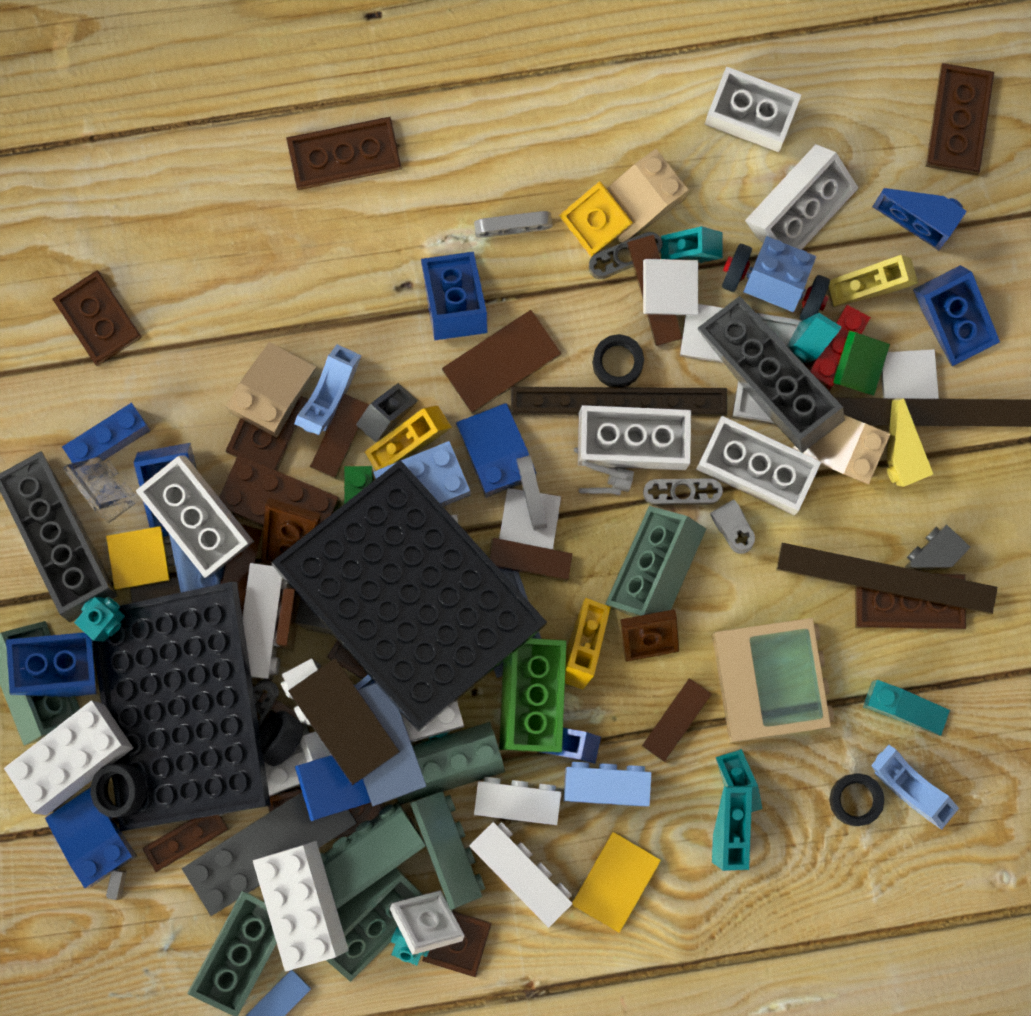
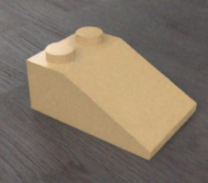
(647, 192)
(271, 389)
(850, 449)

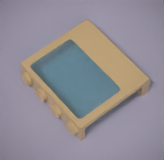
(772, 680)

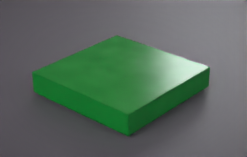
(861, 363)

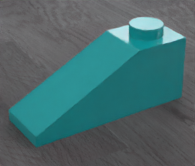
(906, 707)
(733, 829)

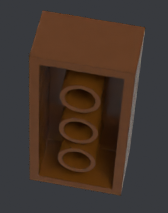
(252, 484)

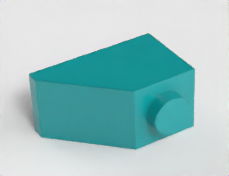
(693, 244)
(812, 337)
(737, 772)

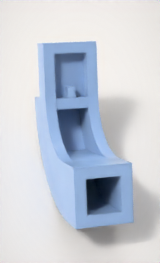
(331, 387)
(913, 788)

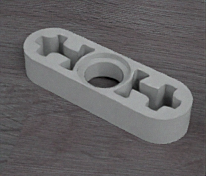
(513, 224)
(531, 493)
(702, 497)

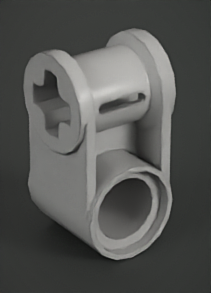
(731, 523)

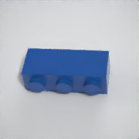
(108, 436)

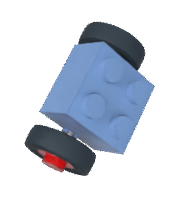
(778, 277)

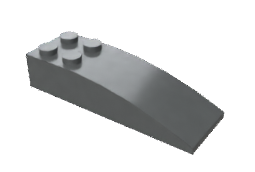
(772, 374)
(54, 536)
(229, 867)

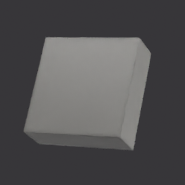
(116, 884)

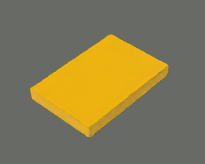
(616, 882)

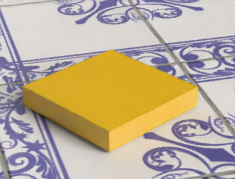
(596, 219)
(138, 558)

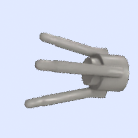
(618, 477)

